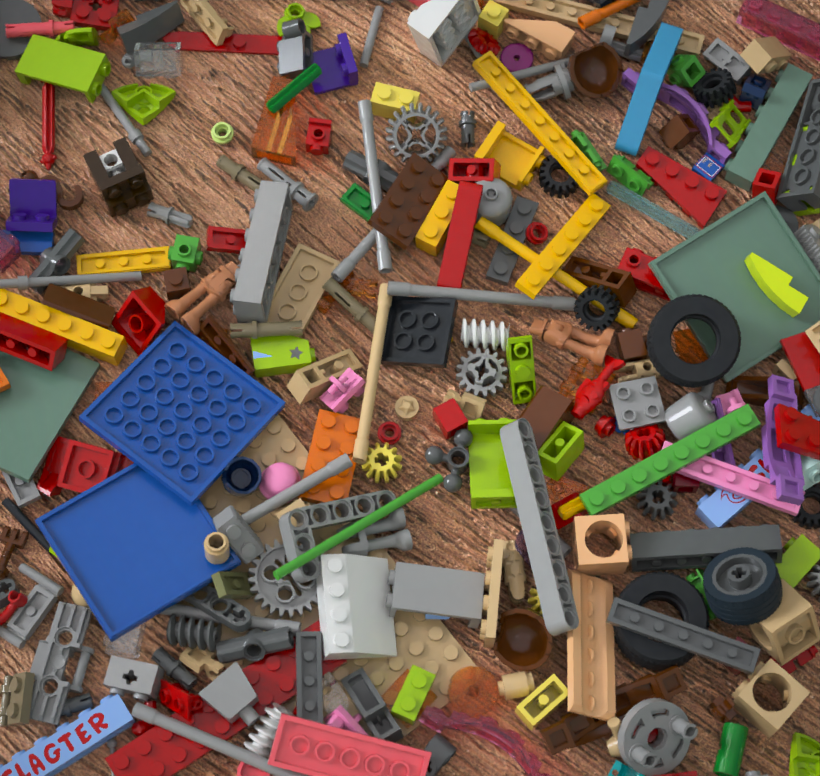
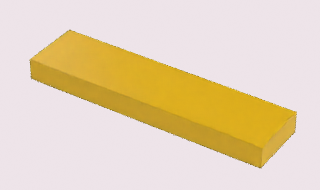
(143, 260)

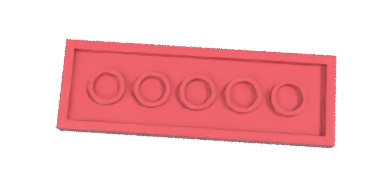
(334, 751)

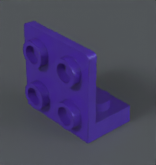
(337, 67)
(32, 205)

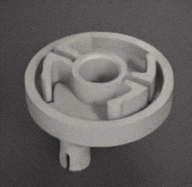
(672, 740)

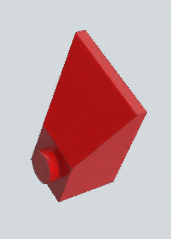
(140, 318)

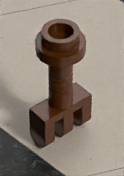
(11, 542)

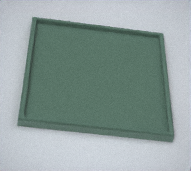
(715, 267)
(38, 408)

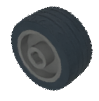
(742, 586)

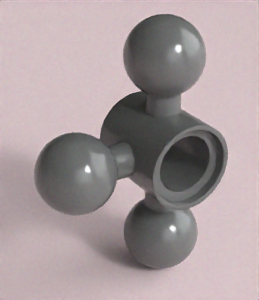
(435, 455)

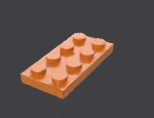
(331, 438)

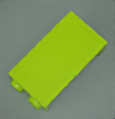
(63, 66)
(488, 467)

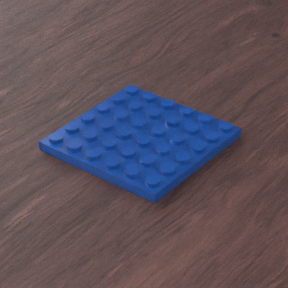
(182, 412)

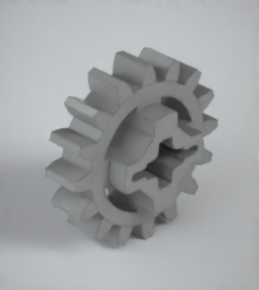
(490, 376)

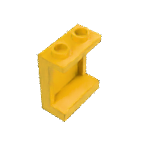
(515, 156)

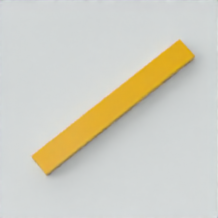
(540, 123)

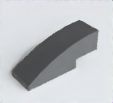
(645, 24)
(151, 25)
(371, 706)

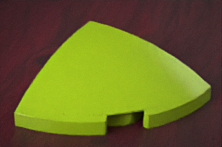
(80, 36)
(143, 102)
(804, 756)

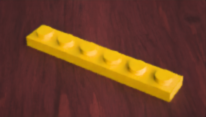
(562, 246)

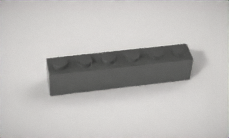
(699, 546)

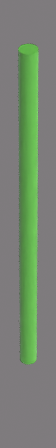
(357, 527)

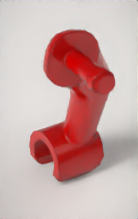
(16, 600)

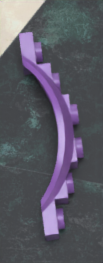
(681, 101)
(783, 465)

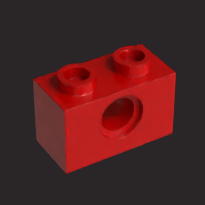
(473, 169)

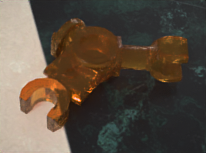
(354, 286)

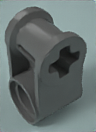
(441, 753)

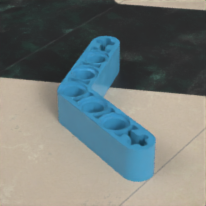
(648, 88)

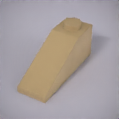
(314, 379)

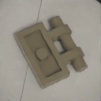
(16, 699)

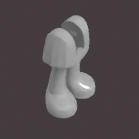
(395, 521)

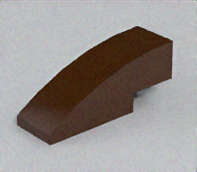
(755, 390)

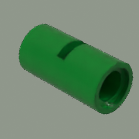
(732, 749)

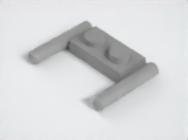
(31, 615)

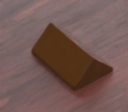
(546, 413)

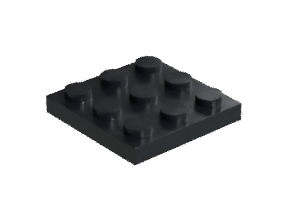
(419, 331)

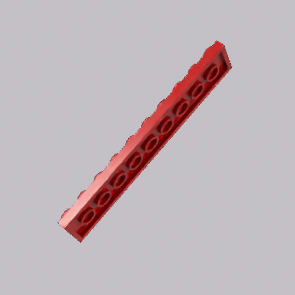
(167, 753)

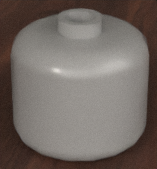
(495, 201)
(689, 415)

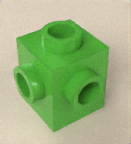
(685, 70)
(186, 253)

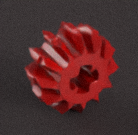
(644, 441)

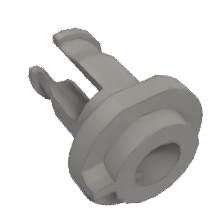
(559, 82)

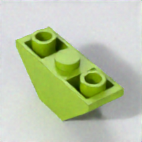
(521, 368)

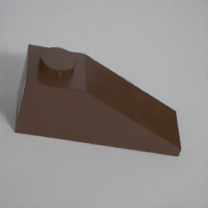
(598, 274)

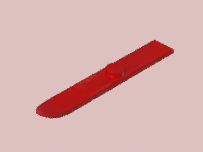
(233, 44)

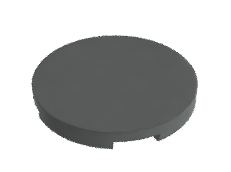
(15, 13)

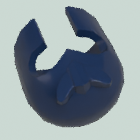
(241, 476)

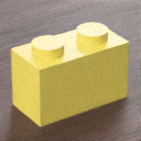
(390, 98)
(542, 702)

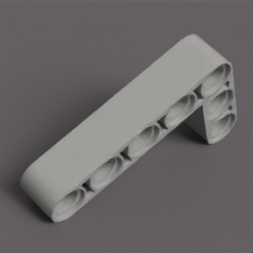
(327, 518)

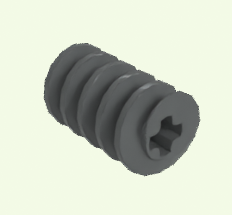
(193, 634)

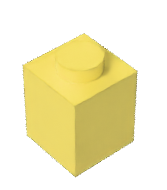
(492, 18)

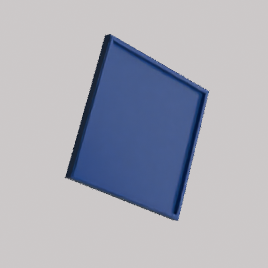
(132, 548)

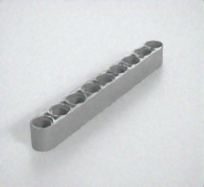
(539, 527)

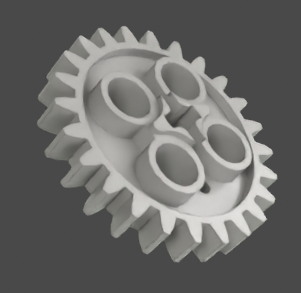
(269, 589)

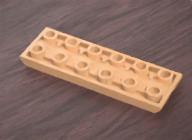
(591, 649)

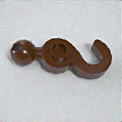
(65, 204)

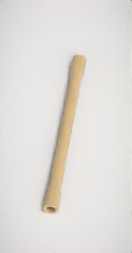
(362, 441)

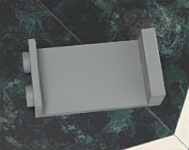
(436, 592)

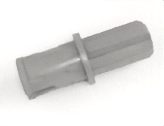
(170, 215)

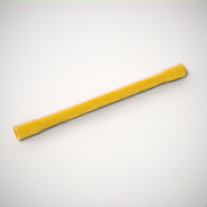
(494, 232)

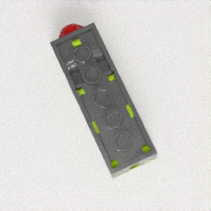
(801, 176)

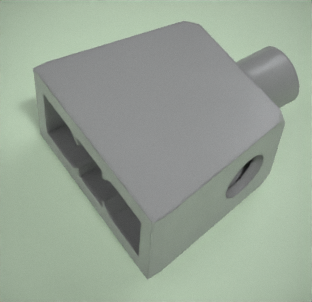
(232, 696)

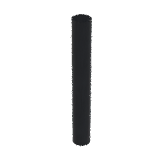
(26, 523)

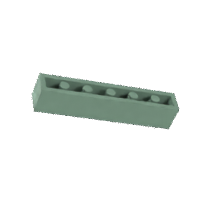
(768, 127)

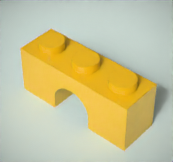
(436, 225)

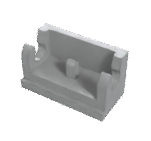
(725, 57)

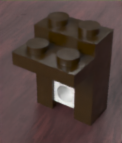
(120, 185)

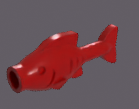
(591, 392)

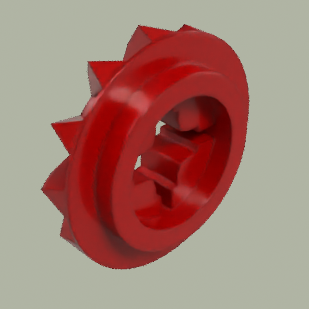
(483, 41)

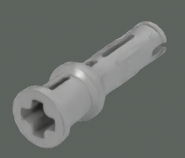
(297, 188)

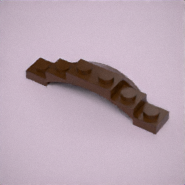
(580, 729)

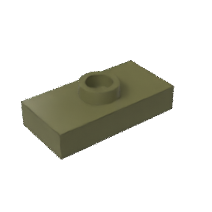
(232, 585)

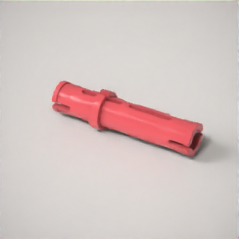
(48, 28)

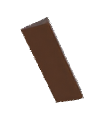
(78, 305)
(225, 345)

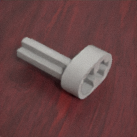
(608, 35)

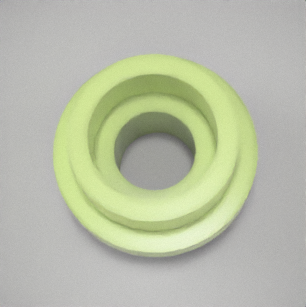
(222, 127)

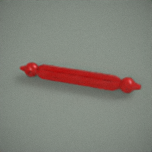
(48, 125)

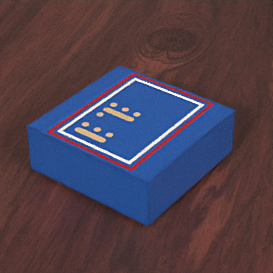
(708, 167)

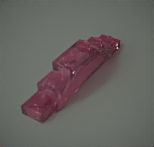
(488, 729)

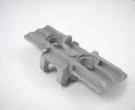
(52, 659)

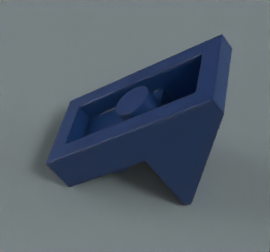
(755, 90)

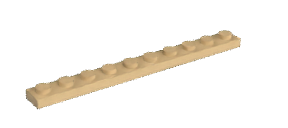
(568, 12)

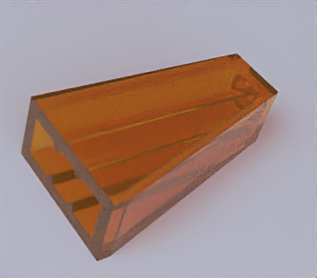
(277, 131)

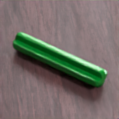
(294, 88)

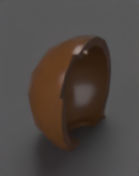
(595, 71)
(523, 639)

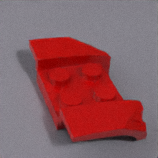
(78, 466)

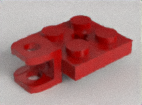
(83, 13)

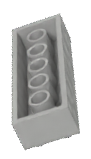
(262, 252)

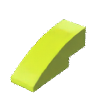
(775, 285)

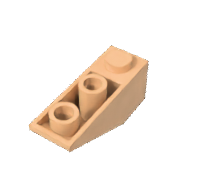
(544, 36)

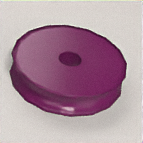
(519, 51)

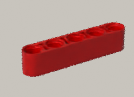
(460, 234)

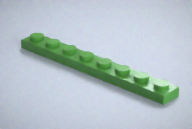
(669, 460)

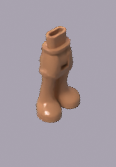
(215, 285)
(562, 336)

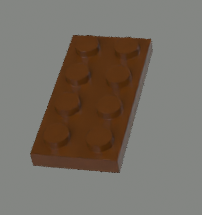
(408, 201)

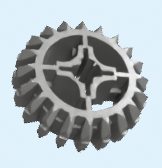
(408, 125)

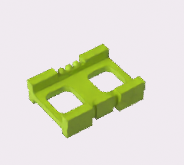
(724, 116)

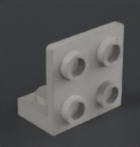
(636, 403)

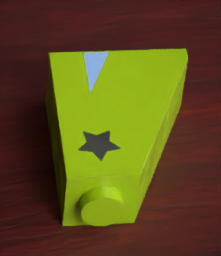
(280, 355)

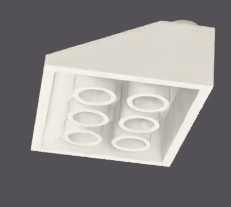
(442, 26)
(354, 607)

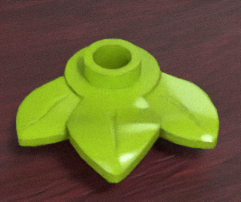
(310, 19)

